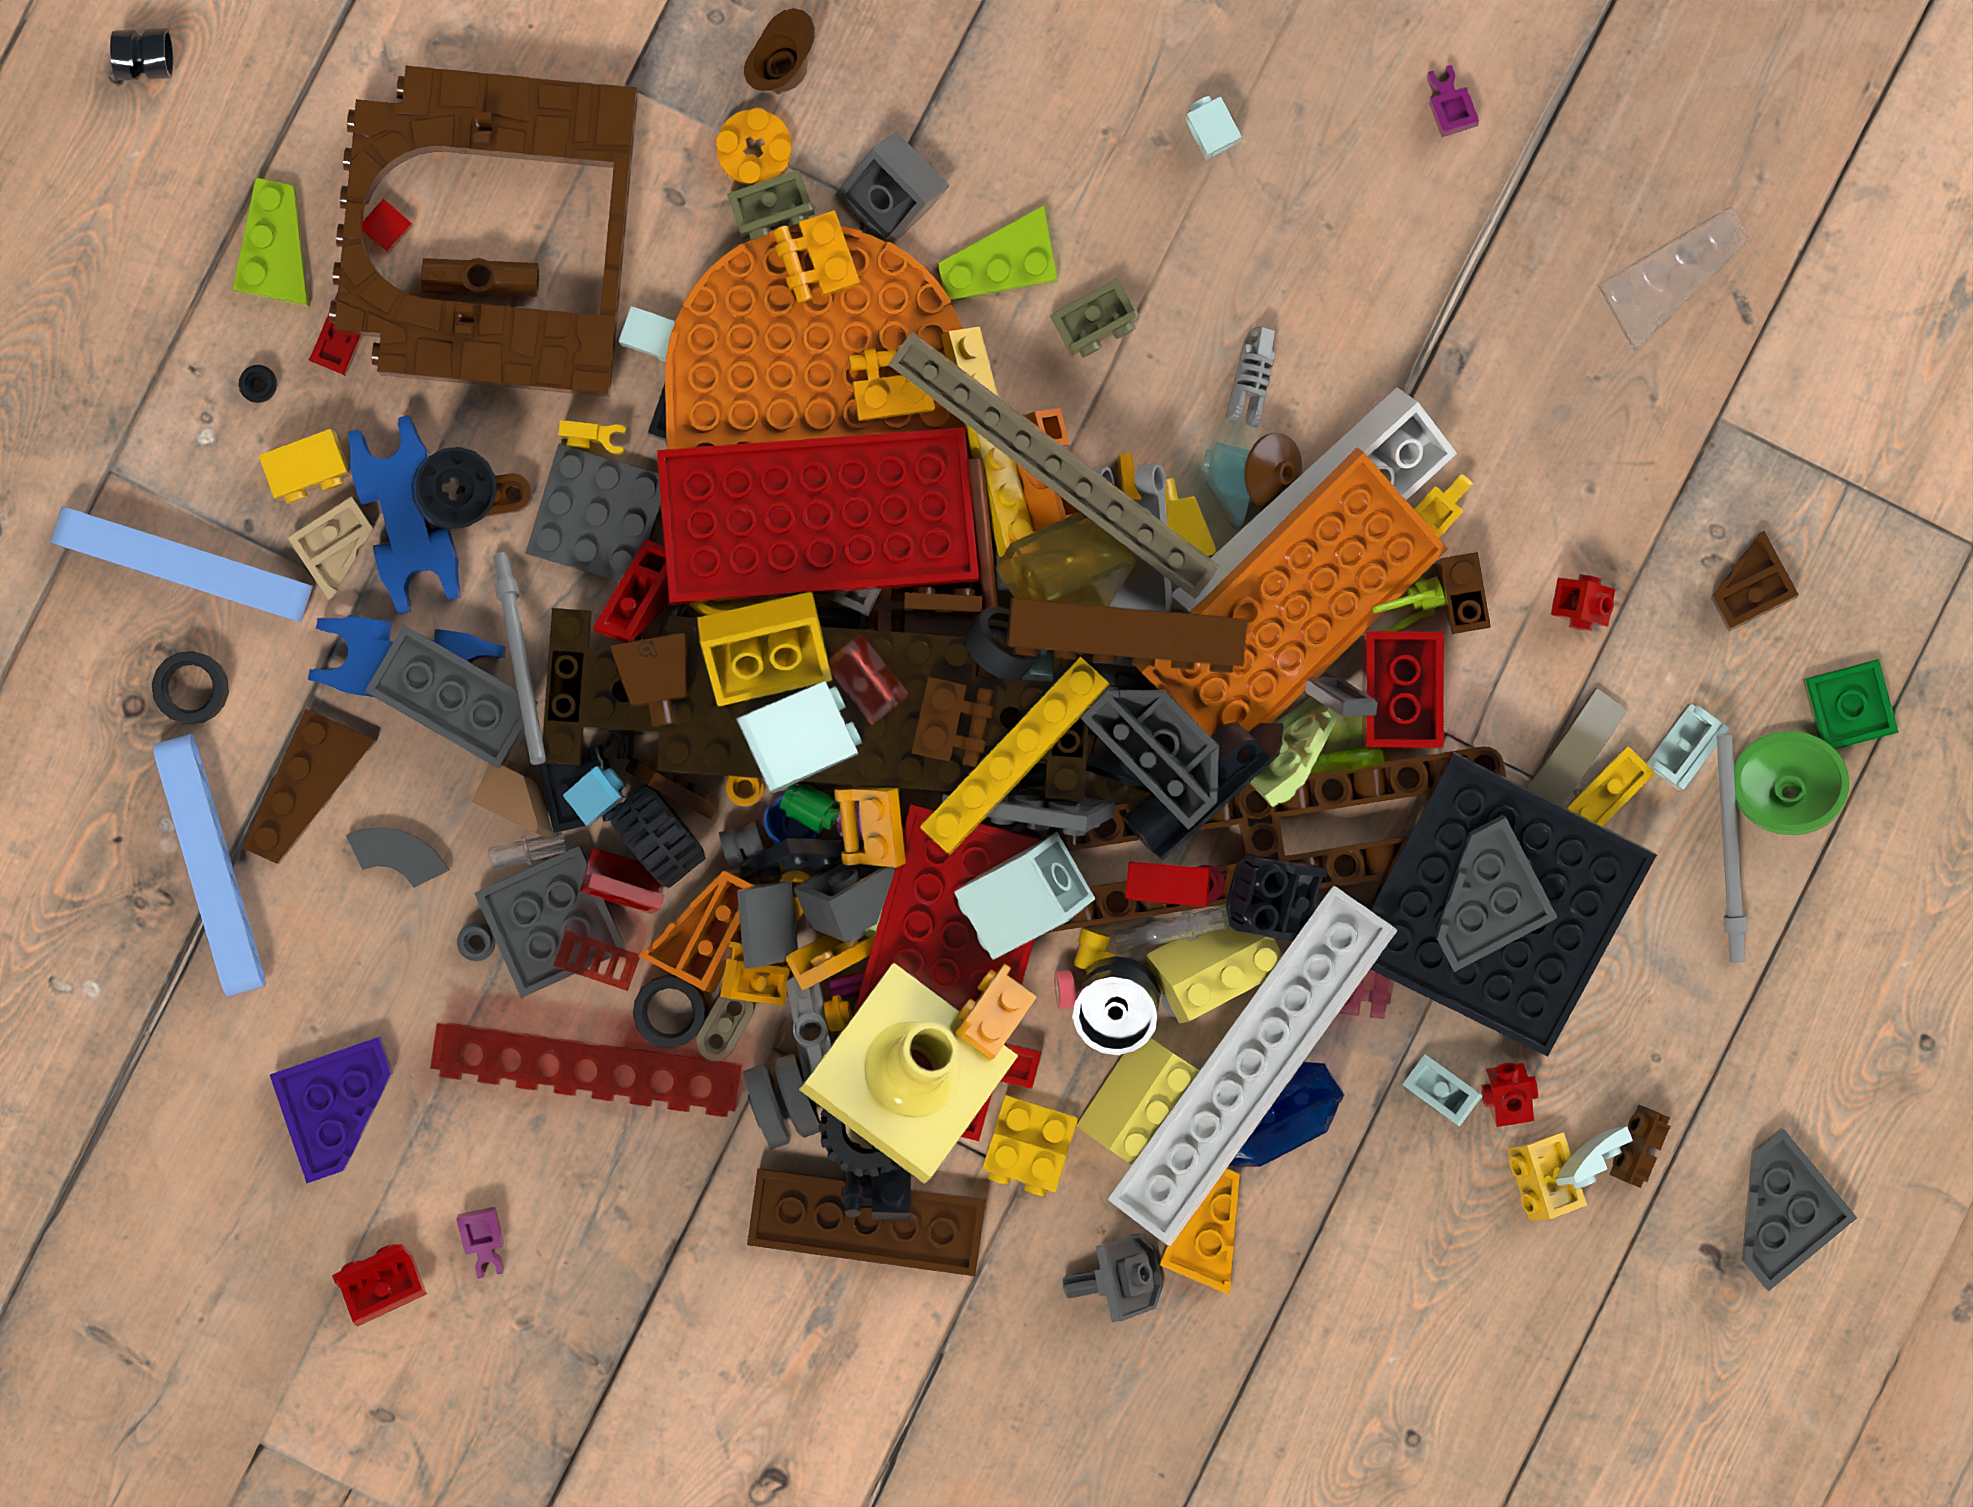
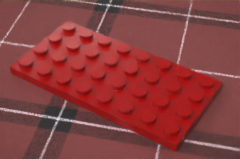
(817, 516)
(927, 930)

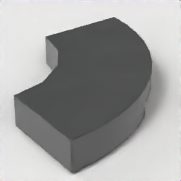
(397, 851)

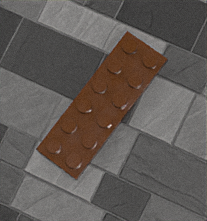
(808, 1217)

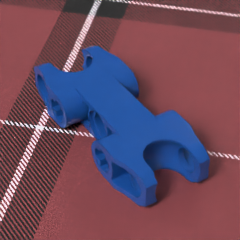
(411, 542)
(369, 643)

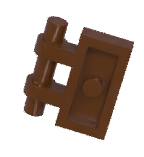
(940, 720)

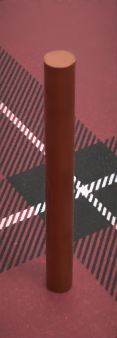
(982, 533)

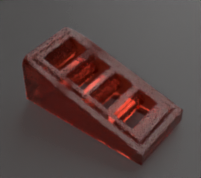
(567, 946)

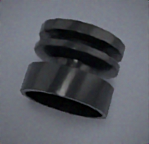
(470, 473)

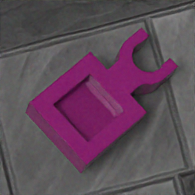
(1452, 107)
(481, 1235)

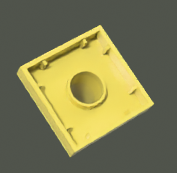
(881, 1091)

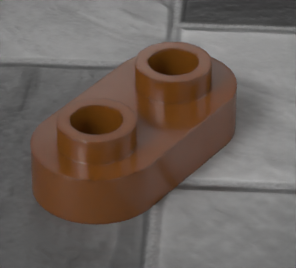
(502, 504)

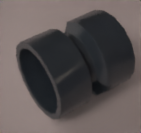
(141, 54)

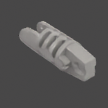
(1252, 376)

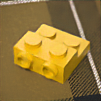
(1029, 1145)

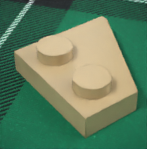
(332, 543)

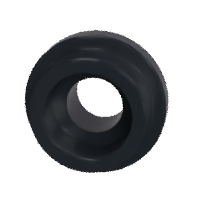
(247, 378)

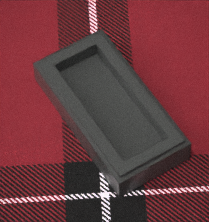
(1341, 696)

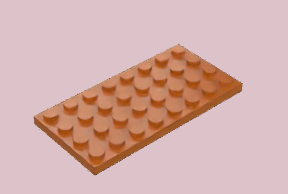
(1306, 595)

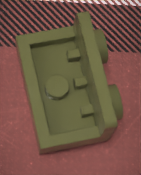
(771, 205)
(1095, 318)

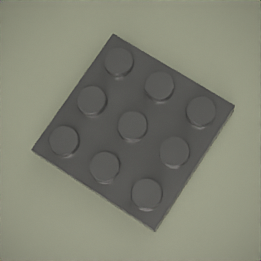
(594, 513)
(535, 910)

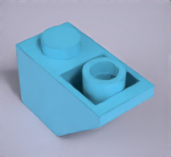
(595, 794)

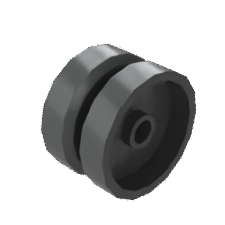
(776, 1103)

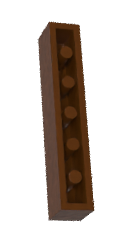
(1126, 632)

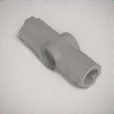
(808, 1011)

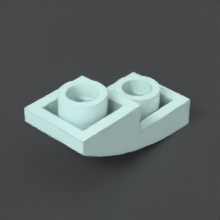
(647, 333)
(1590, 1157)

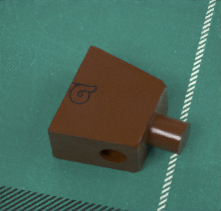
(654, 674)

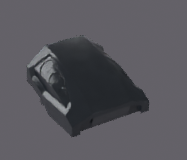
(1273, 896)

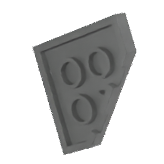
(1491, 897)
(1787, 1210)

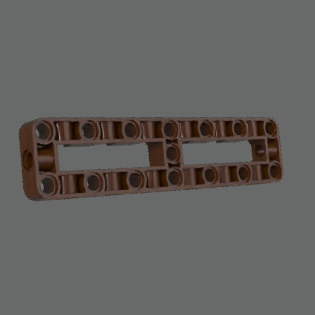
(1358, 788)

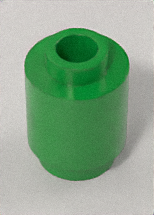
(810, 806)

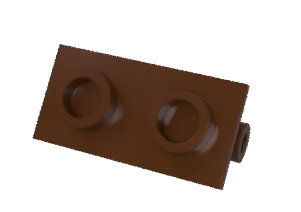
(1647, 1130)

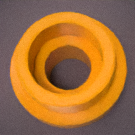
(740, 799)
(837, 1013)

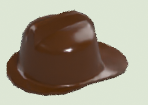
(780, 54)

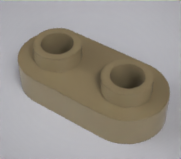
(725, 1024)

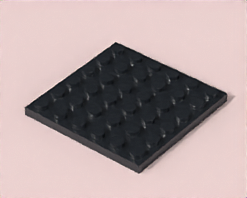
(1537, 979)

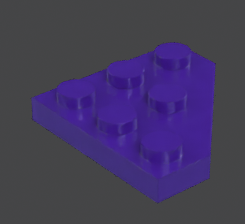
(331, 1104)

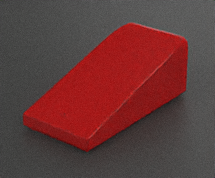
(1167, 883)

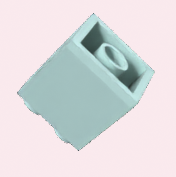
(800, 736)
(1024, 896)

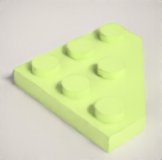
(1302, 741)

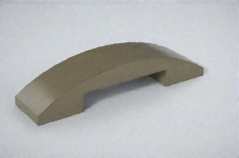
(1578, 748)

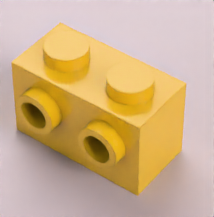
(305, 466)

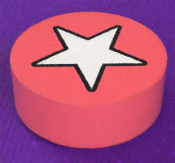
(1064, 989)

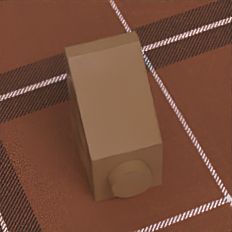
(514, 797)

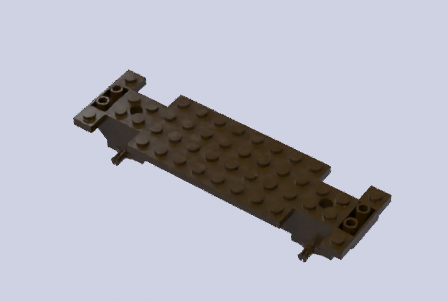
(712, 742)

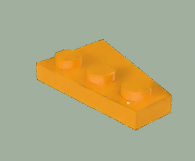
(1207, 1240)

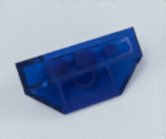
(1296, 1116)

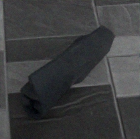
(1240, 761)

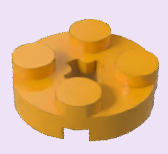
(755, 125)

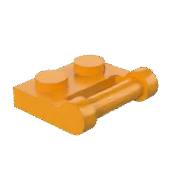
(879, 825)

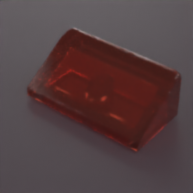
(867, 679)

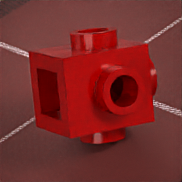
(1583, 602)
(1509, 1094)

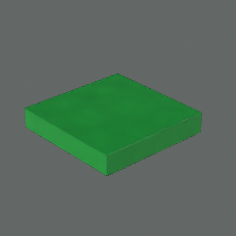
(1851, 705)

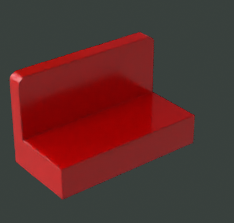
(621, 882)

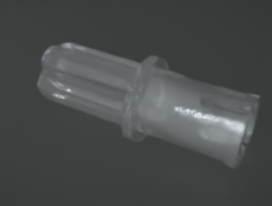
(526, 851)

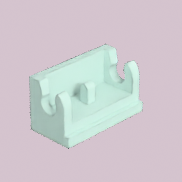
(1686, 746)

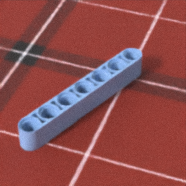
(181, 564)
(209, 865)

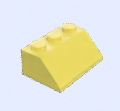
(1211, 969)
(1137, 1099)

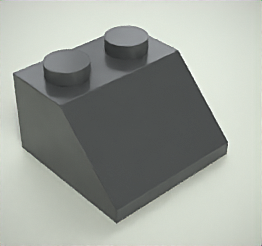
(891, 189)
(845, 899)

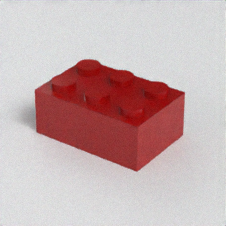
(1408, 683)

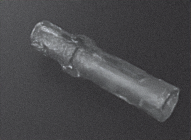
(1187, 926)

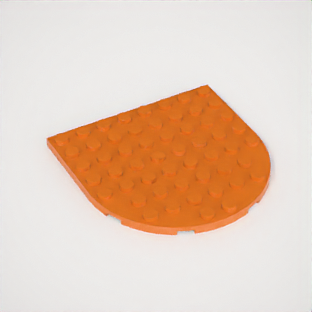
(772, 369)

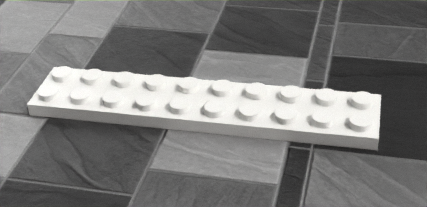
(1252, 1065)

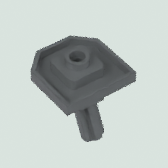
(1126, 1276)

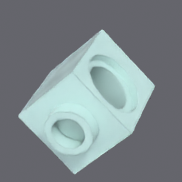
(1212, 126)

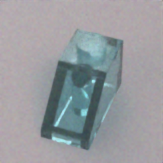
(1226, 481)

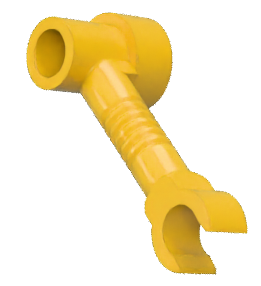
(1093, 948)

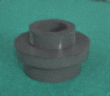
(466, 949)

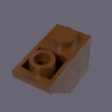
(1463, 592)

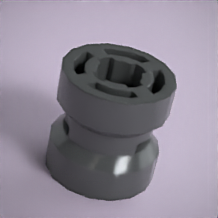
(741, 844)

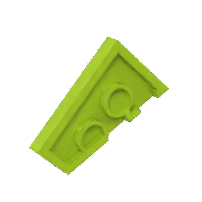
(271, 246)
(1002, 261)

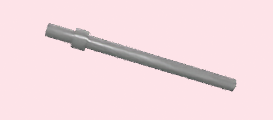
(508, 592)
(1735, 921)

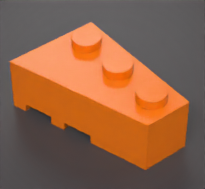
(699, 939)

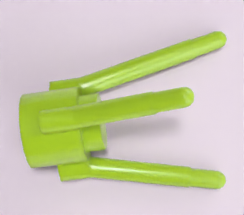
(1424, 595)

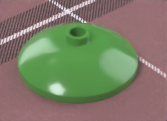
(1793, 765)

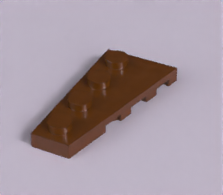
(308, 776)

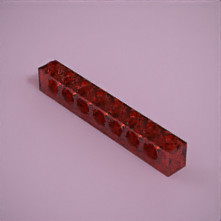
(453, 1038)

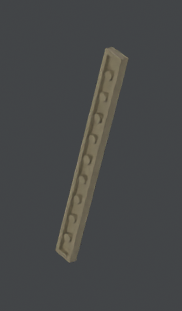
(1054, 465)

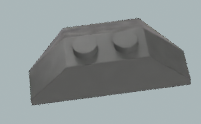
(1160, 748)

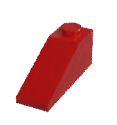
(638, 595)

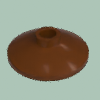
(1271, 467)

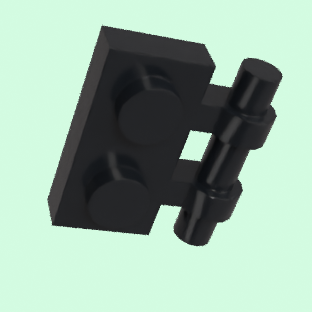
(559, 779)
(888, 1196)

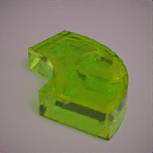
(1349, 759)

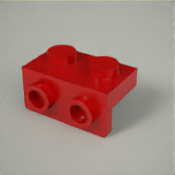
(379, 1283)

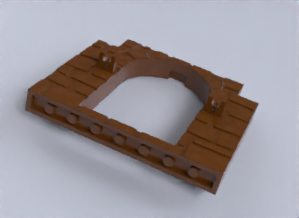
(496, 119)

